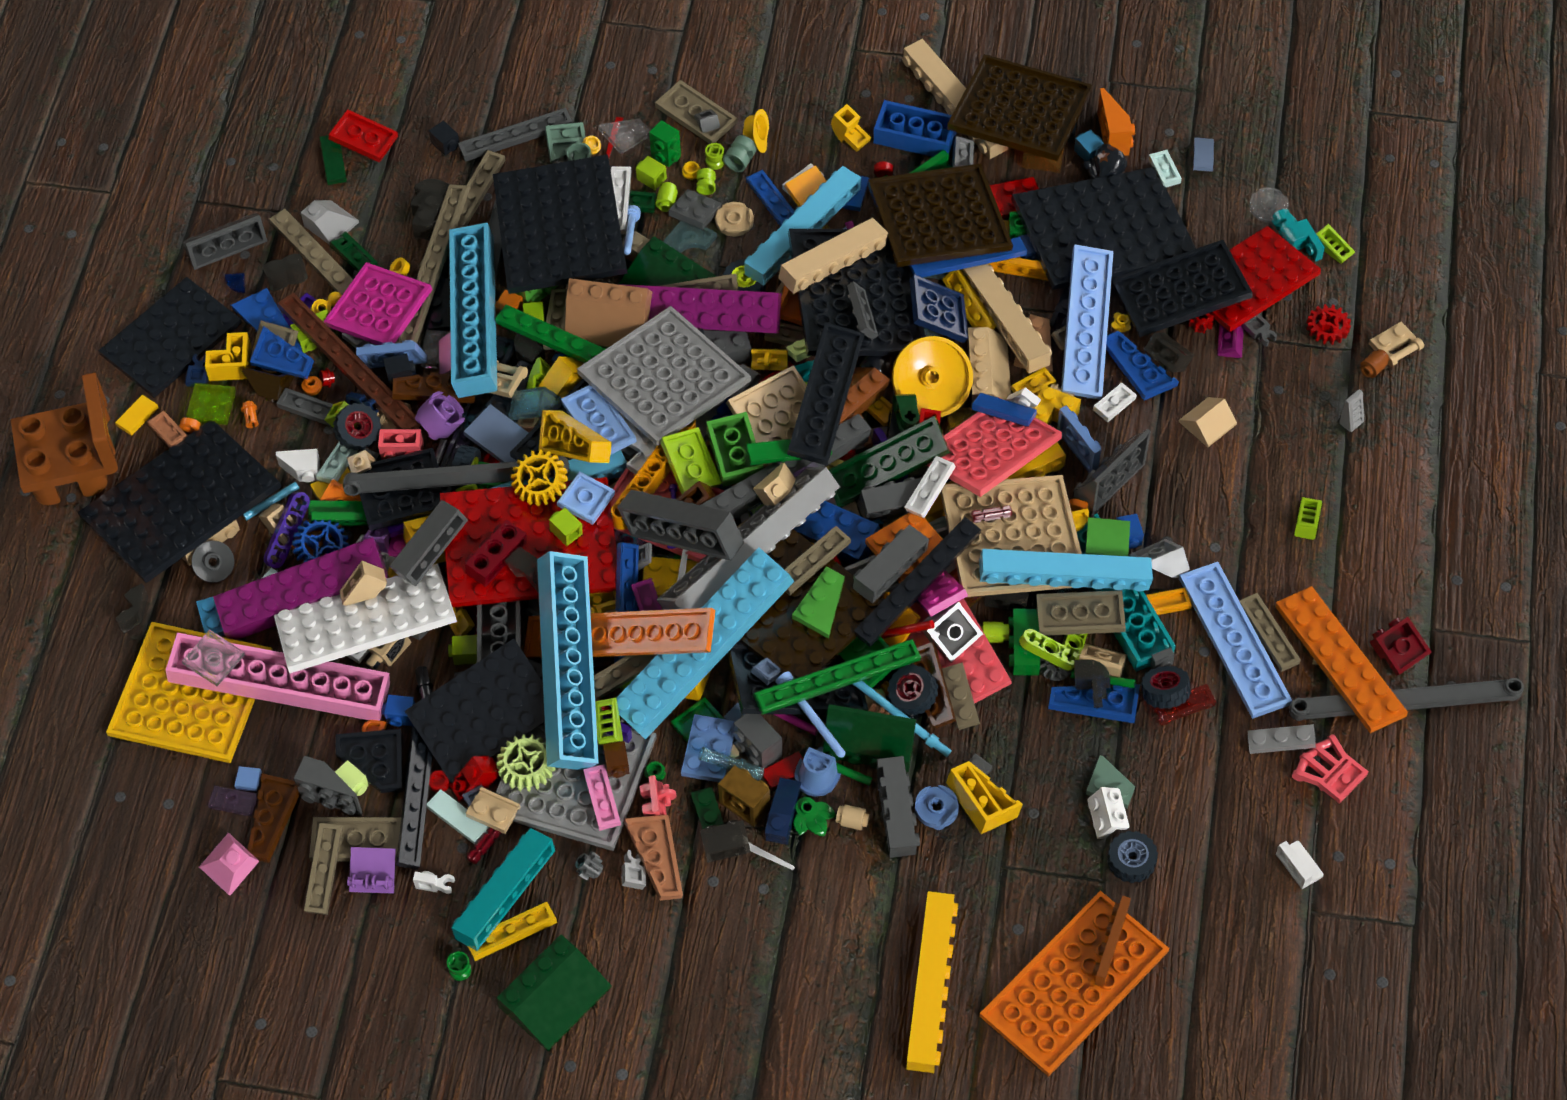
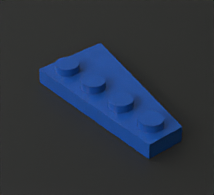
(1138, 368)
(1118, 706)

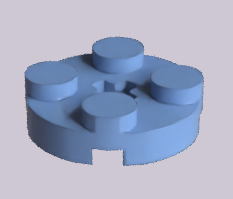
(935, 795)

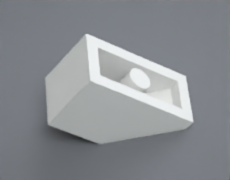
(300, 463)

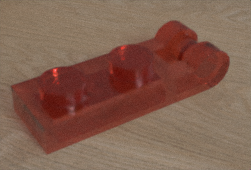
(1199, 699)

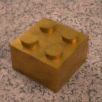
(744, 795)

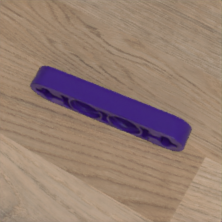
(282, 527)

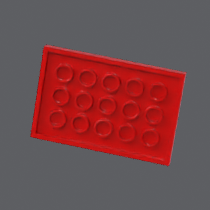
(1272, 272)

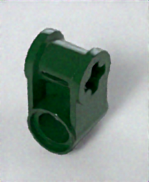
(905, 410)

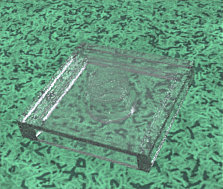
(213, 658)

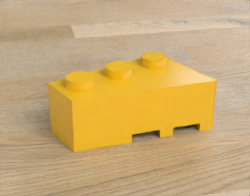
(981, 799)

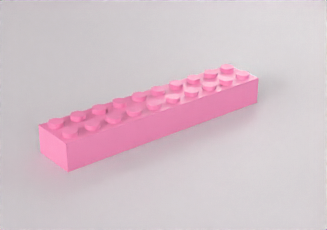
(265, 676)

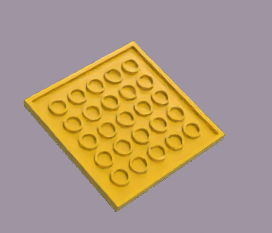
(176, 714)

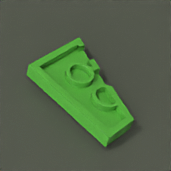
(820, 603)

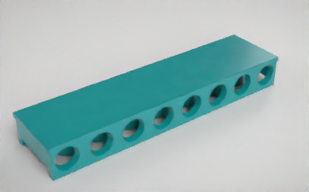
(1144, 629)

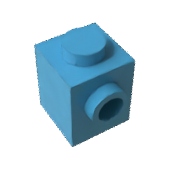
(1087, 144)

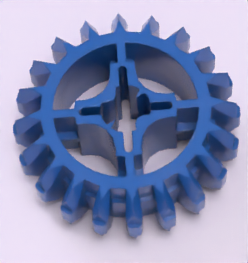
(312, 541)

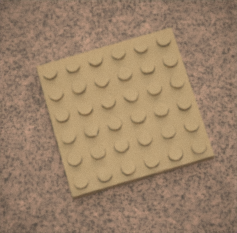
(1038, 524)

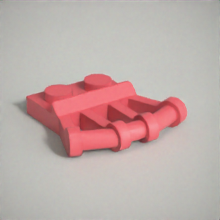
(1340, 779)

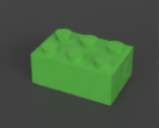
(728, 444)

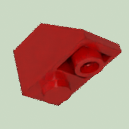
(476, 772)

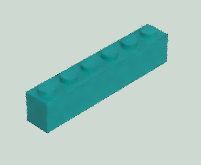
(503, 889)

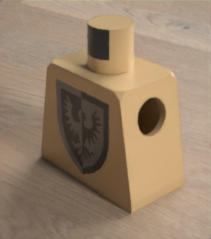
(387, 653)

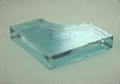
(688, 236)

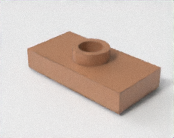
(167, 429)

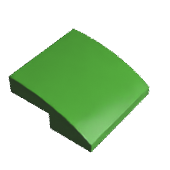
(1107, 537)

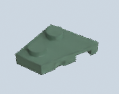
(561, 137)
(1108, 776)

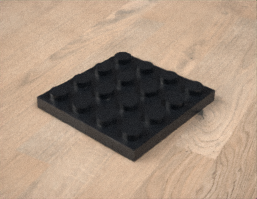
(399, 506)

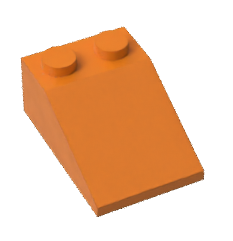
(1114, 123)

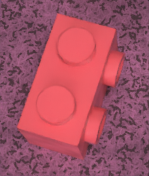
(399, 442)

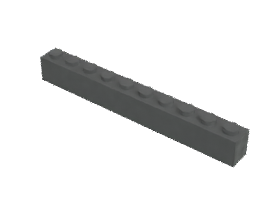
(742, 496)

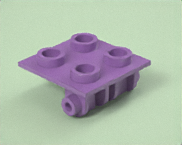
(372, 870)

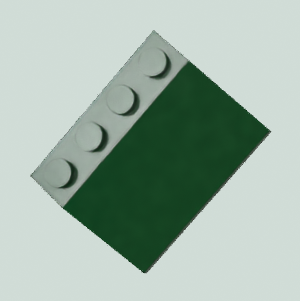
(662, 265)
(869, 735)
(553, 992)

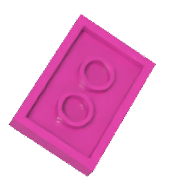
(941, 594)

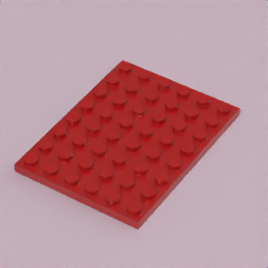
(494, 506)

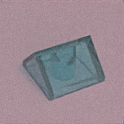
(531, 402)

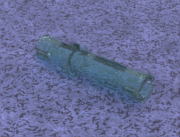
(728, 762)

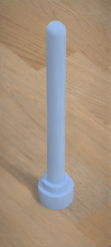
(633, 216)
(826, 734)

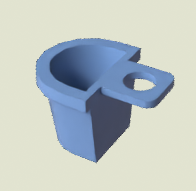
(817, 773)

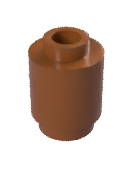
(1374, 363)

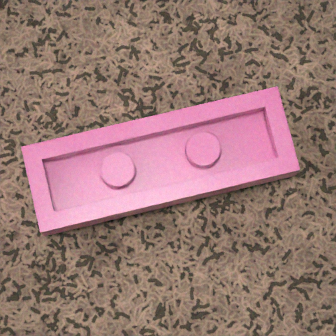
(602, 797)

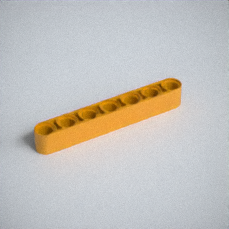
(647, 478)

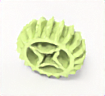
(512, 771)

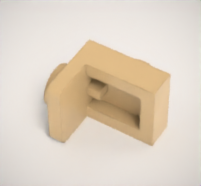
(360, 462)

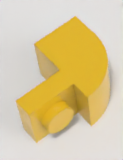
(847, 129)

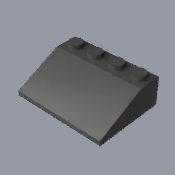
(1113, 472)

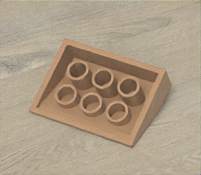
(605, 310)

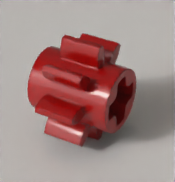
(1201, 323)

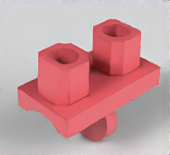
(660, 797)

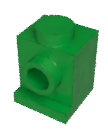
(1016, 227)

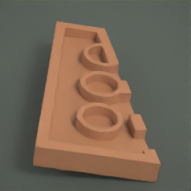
(656, 850)

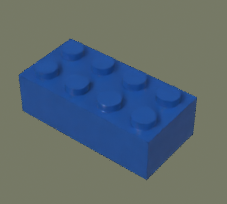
(913, 129)
(853, 525)

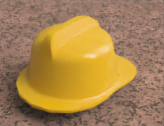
(757, 128)

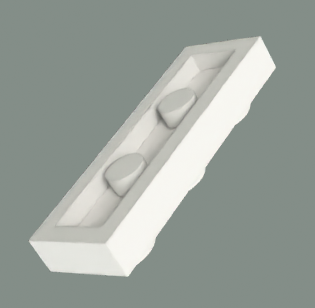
(930, 487)

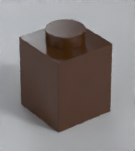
(616, 759)

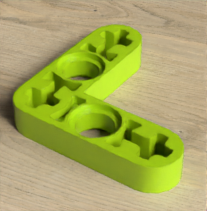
(1060, 650)

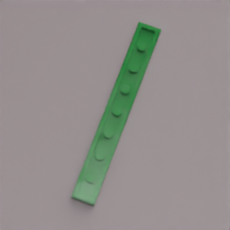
(837, 676)

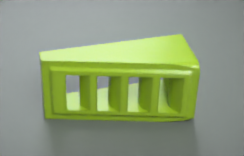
(1338, 241)
(1310, 517)
(601, 736)

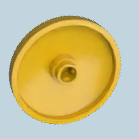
(935, 373)

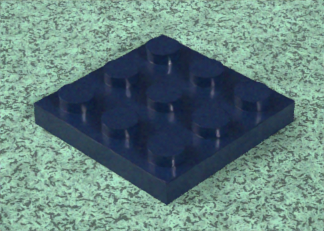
(938, 309)

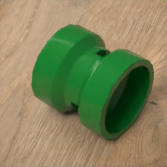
(459, 960)

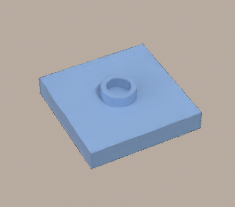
(586, 498)

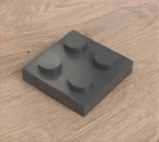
(694, 209)

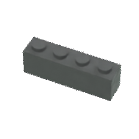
(428, 543)
(890, 563)

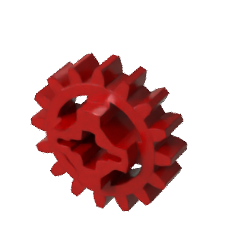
(1328, 324)

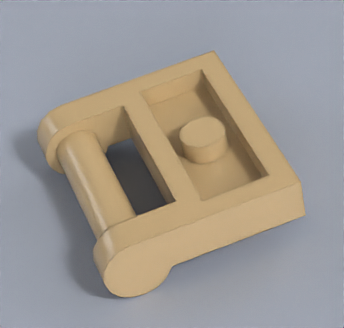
(1395, 338)
(508, 384)

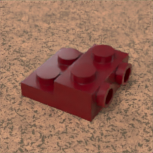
(1400, 645)

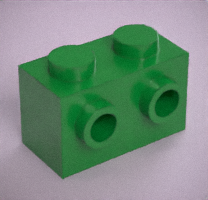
(665, 143)

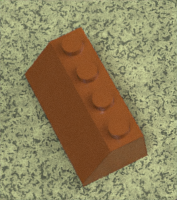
(865, 389)

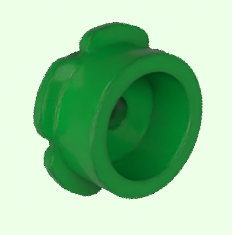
(655, 766)

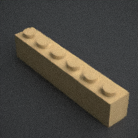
(833, 255)

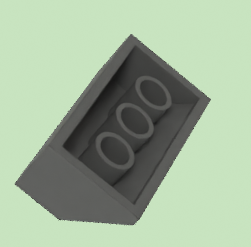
(225, 241)

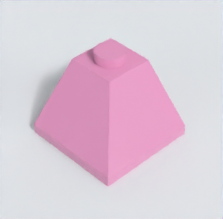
(229, 864)

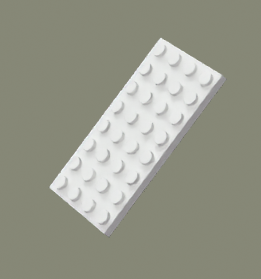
(332, 630)

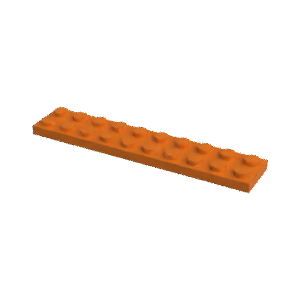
(640, 632)

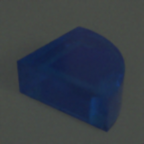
(236, 282)

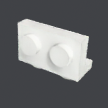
(1107, 811)

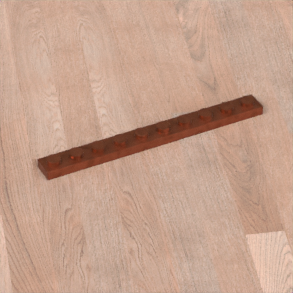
(347, 362)

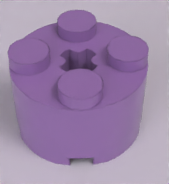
(440, 415)

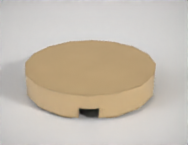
(734, 219)

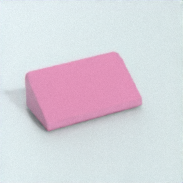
(445, 354)

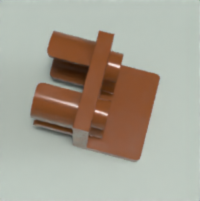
(66, 447)

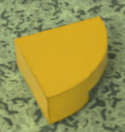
(1080, 518)

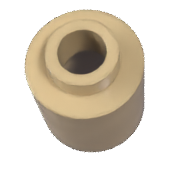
(852, 817)

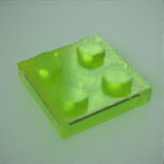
(211, 403)

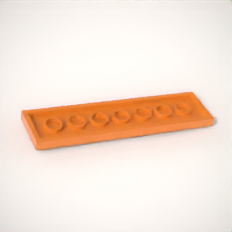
(1341, 659)

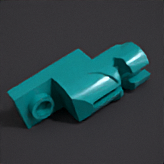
(1298, 233)

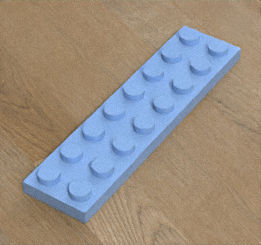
(1087, 322)
(1235, 640)

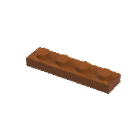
(1107, 949)

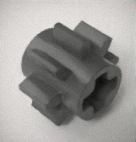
(589, 865)

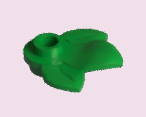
(814, 819)

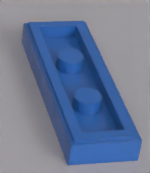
(1004, 409)

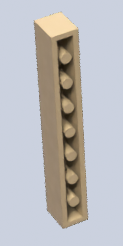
(943, 85)
(1009, 318)

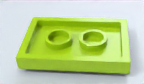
(690, 459)

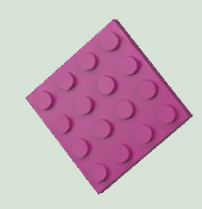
(378, 305)

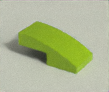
(537, 373)

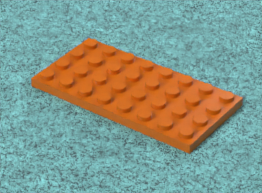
(1055, 996)

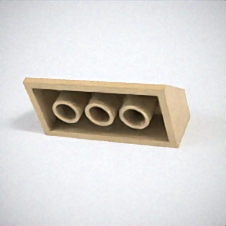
(989, 363)

